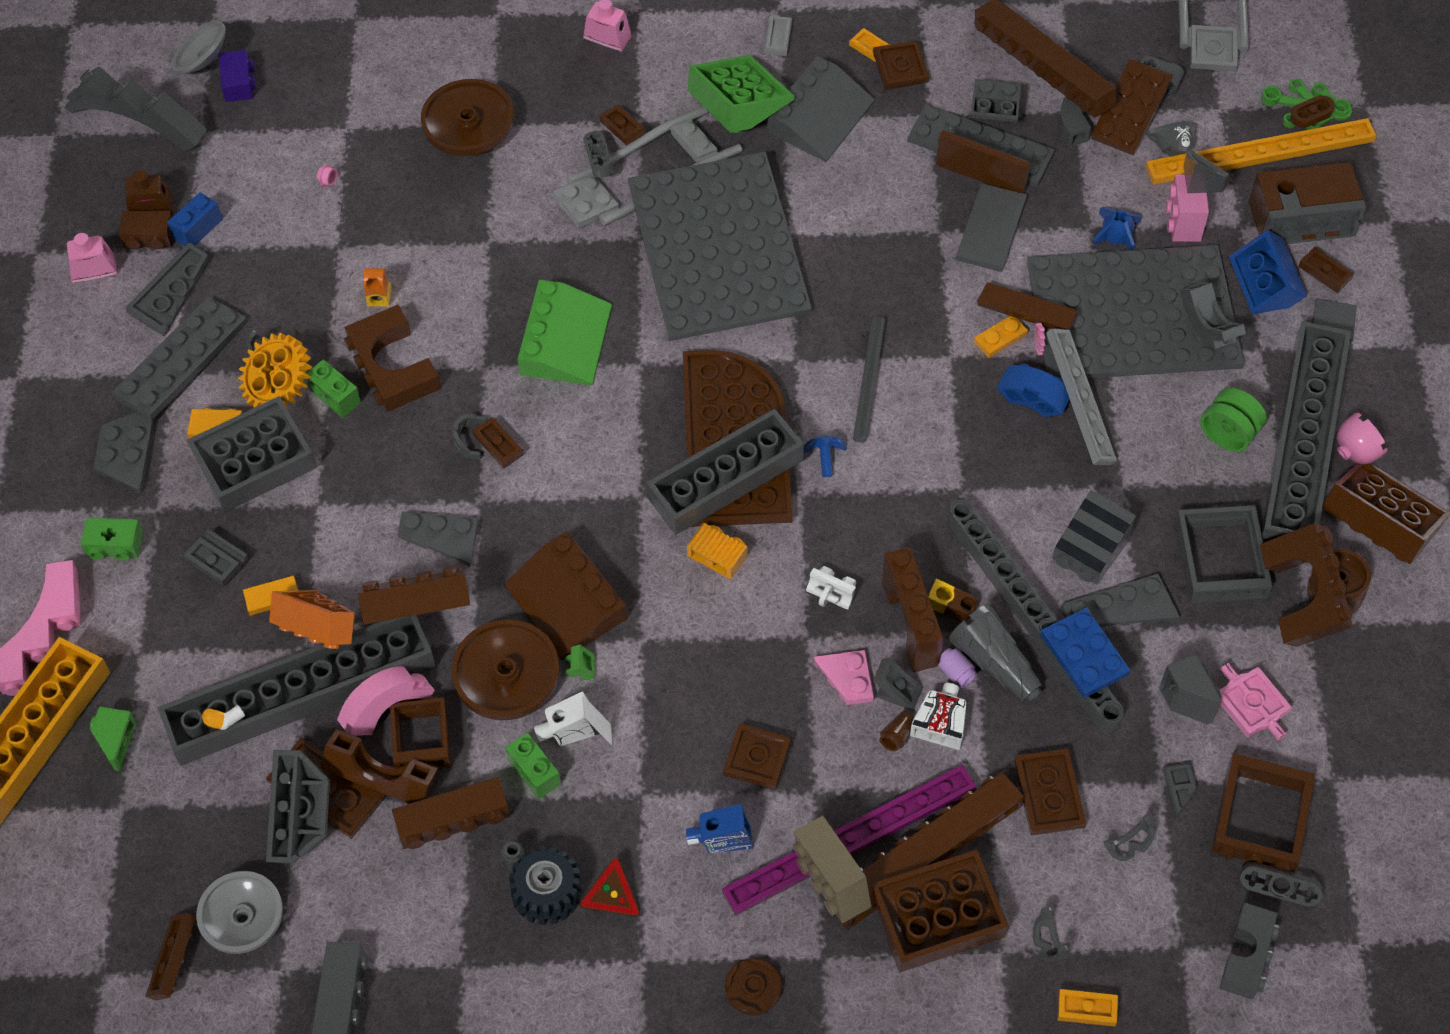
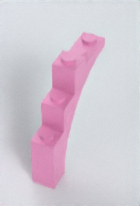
(55, 610)

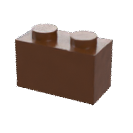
(145, 229)

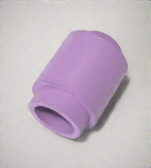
(957, 667)

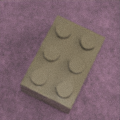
(831, 870)

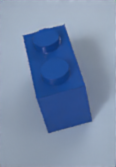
(195, 220)

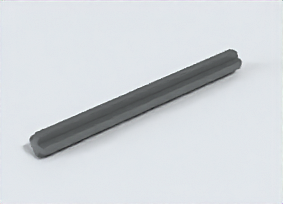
(869, 379)

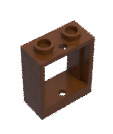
(424, 708)

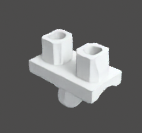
(831, 589)

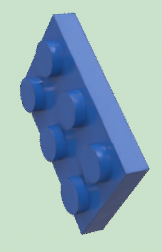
(1085, 652)

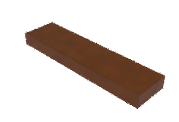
(1027, 307)

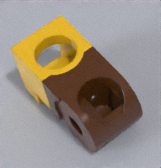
(952, 601)

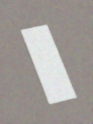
(597, 720)

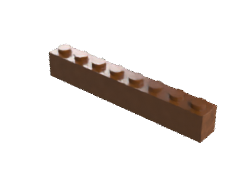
(1045, 58)
(945, 835)

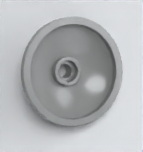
(200, 48)
(231, 898)

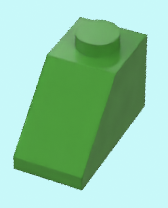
(113, 733)

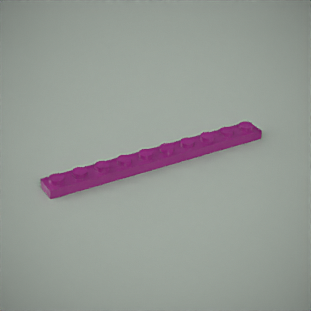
(855, 837)

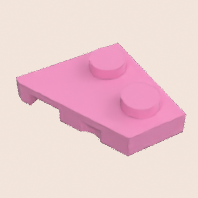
(848, 675)

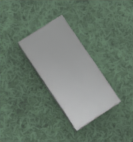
(778, 35)

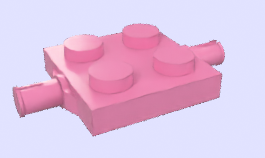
(1253, 702)

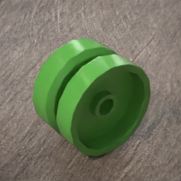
(1233, 419)

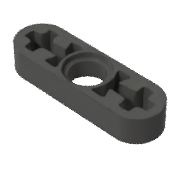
(596, 160)
(1303, 884)

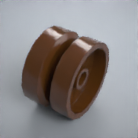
(1353, 572)

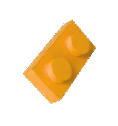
(1000, 336)
(1087, 1007)

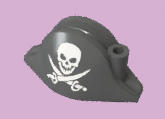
(1174, 137)

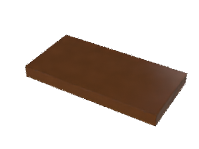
(982, 162)
(348, 802)

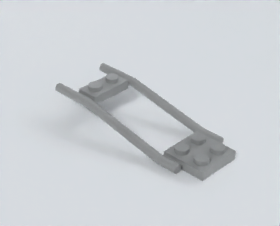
(1214, 45)
(589, 201)

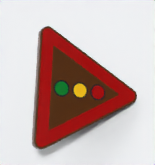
(611, 892)

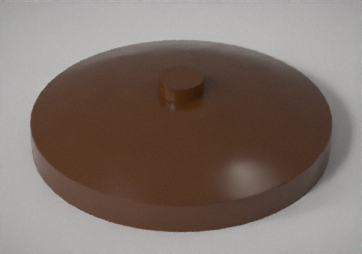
(467, 117)
(505, 669)

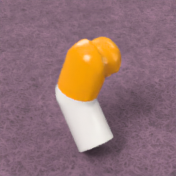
(222, 720)

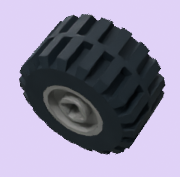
(545, 885)

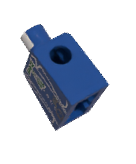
(722, 830)

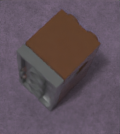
(1308, 203)

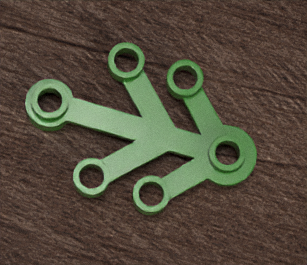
(1276, 98)

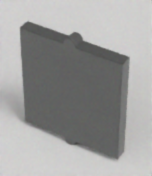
(1335, 315)

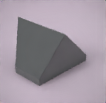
(1203, 175)

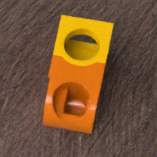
(376, 284)

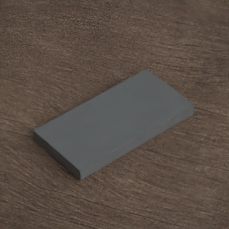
(991, 227)

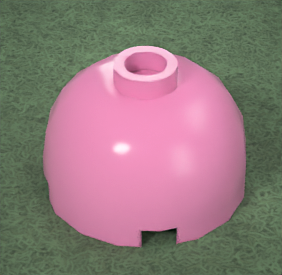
(1359, 441)

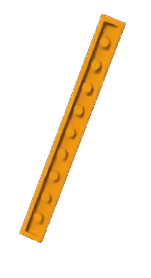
(1269, 149)

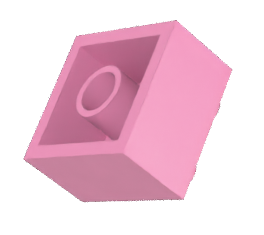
(1186, 211)

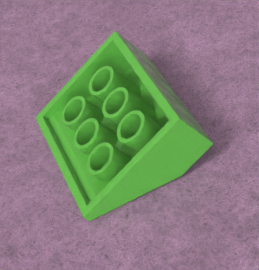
(737, 91)
(563, 334)

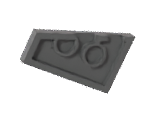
(445, 534)

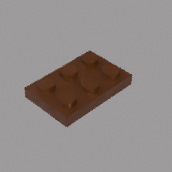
(1049, 792)

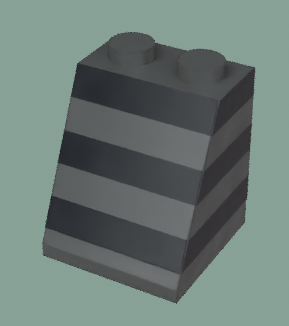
(1094, 538)

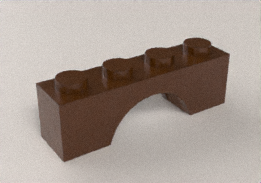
(348, 759)

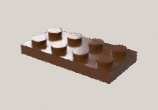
(1137, 101)

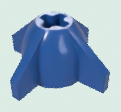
(1117, 227)

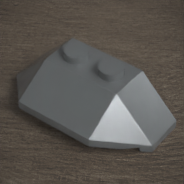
(296, 806)

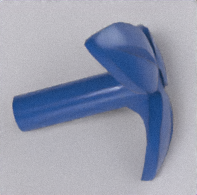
(824, 444)

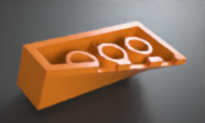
(312, 617)

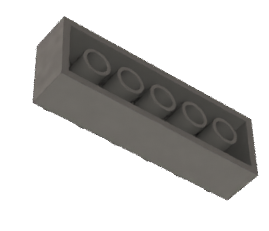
(725, 471)

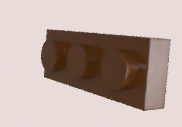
(171, 957)

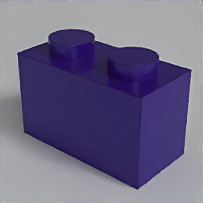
(236, 75)

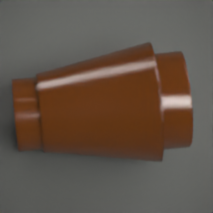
(896, 732)

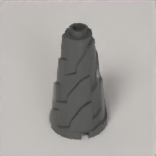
(995, 651)

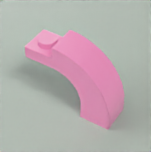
(378, 693)

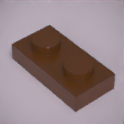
(622, 125)
(1326, 270)
(497, 442)

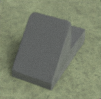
(896, 685)

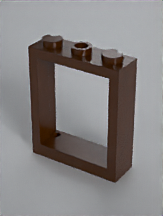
(1270, 774)

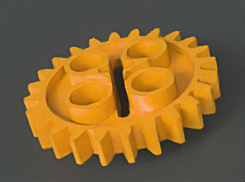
(275, 370)

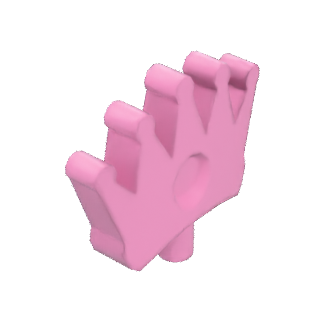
(1039, 338)

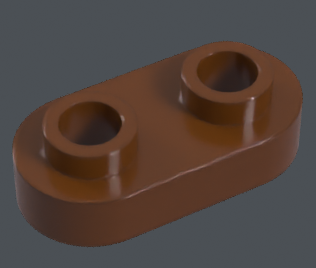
(1309, 111)

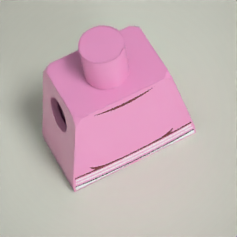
(607, 26)
(90, 258)

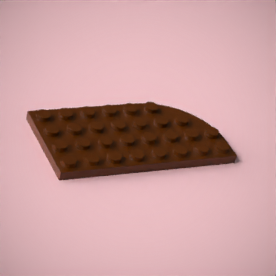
(721, 397)

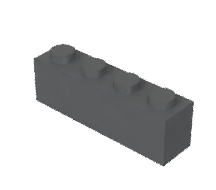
(340, 988)

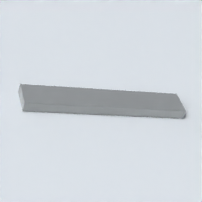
(1081, 397)

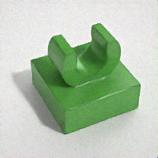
(581, 662)

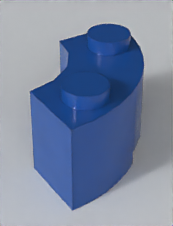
(1034, 389)

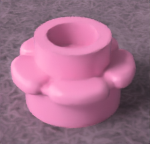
(327, 175)

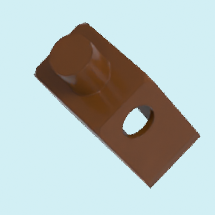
(148, 193)

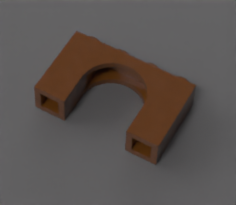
(391, 387)
(904, 585)
(1329, 609)

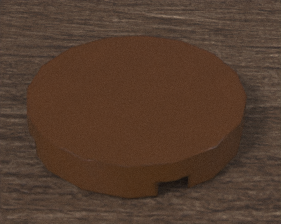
(757, 994)

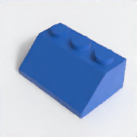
(1267, 274)

